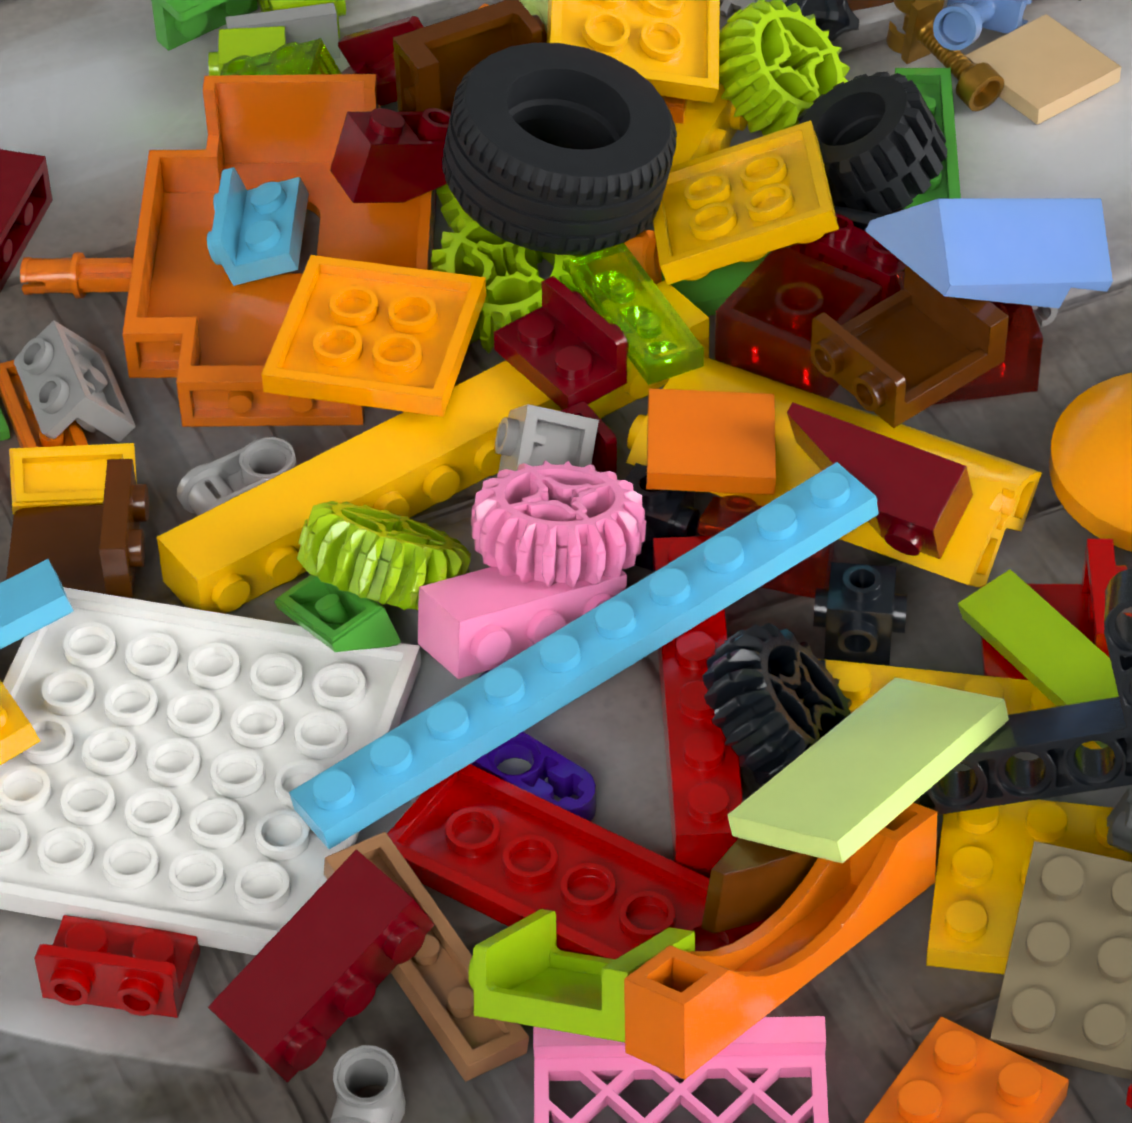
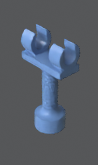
(963, 20)

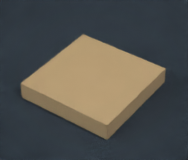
(1046, 68)

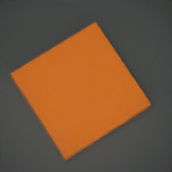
(711, 441)

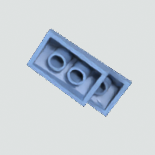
(1002, 247)

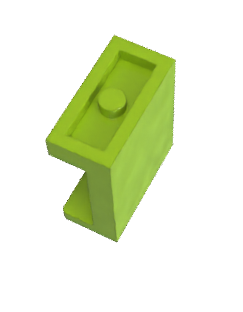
(533, 983)

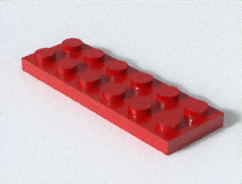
(524, 854)

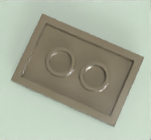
(1071, 963)

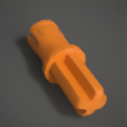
(75, 275)

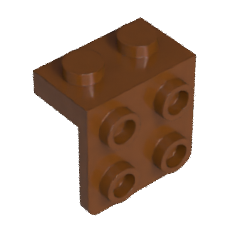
(87, 544)

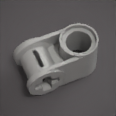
(235, 474)

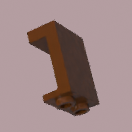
(439, 55)
(910, 348)

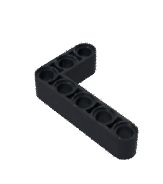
(1055, 737)

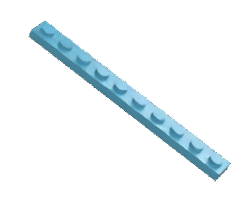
(581, 655)

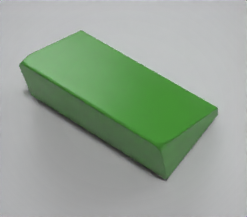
(337, 616)

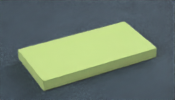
(868, 769)

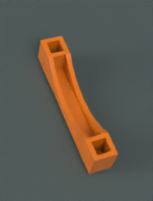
(698, 1002)

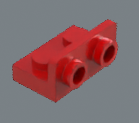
(117, 966)

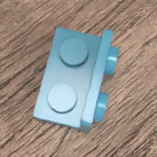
(257, 229)

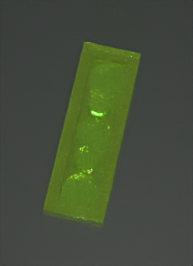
(628, 297)

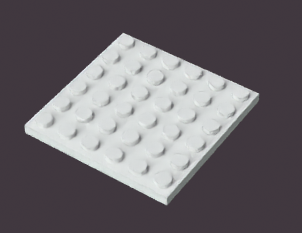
(177, 763)

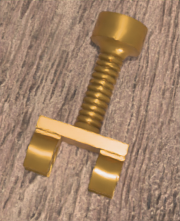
(977, 84)

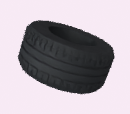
(558, 148)

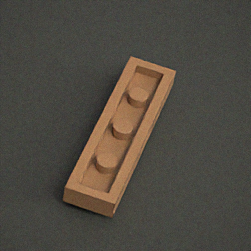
(438, 975)

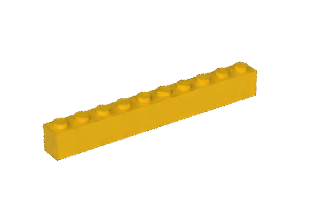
(394, 467)

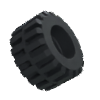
(876, 142)

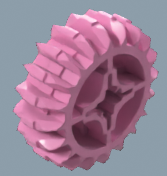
(558, 523)

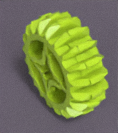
(775, 64)
(509, 270)
(377, 553)

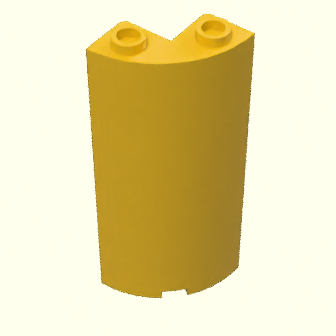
(998, 486)

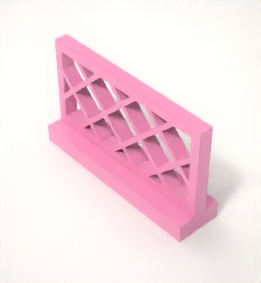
(765, 1051)

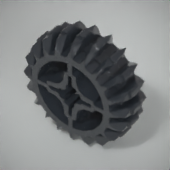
(771, 698)

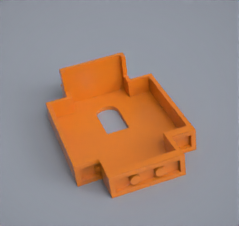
(183, 307)

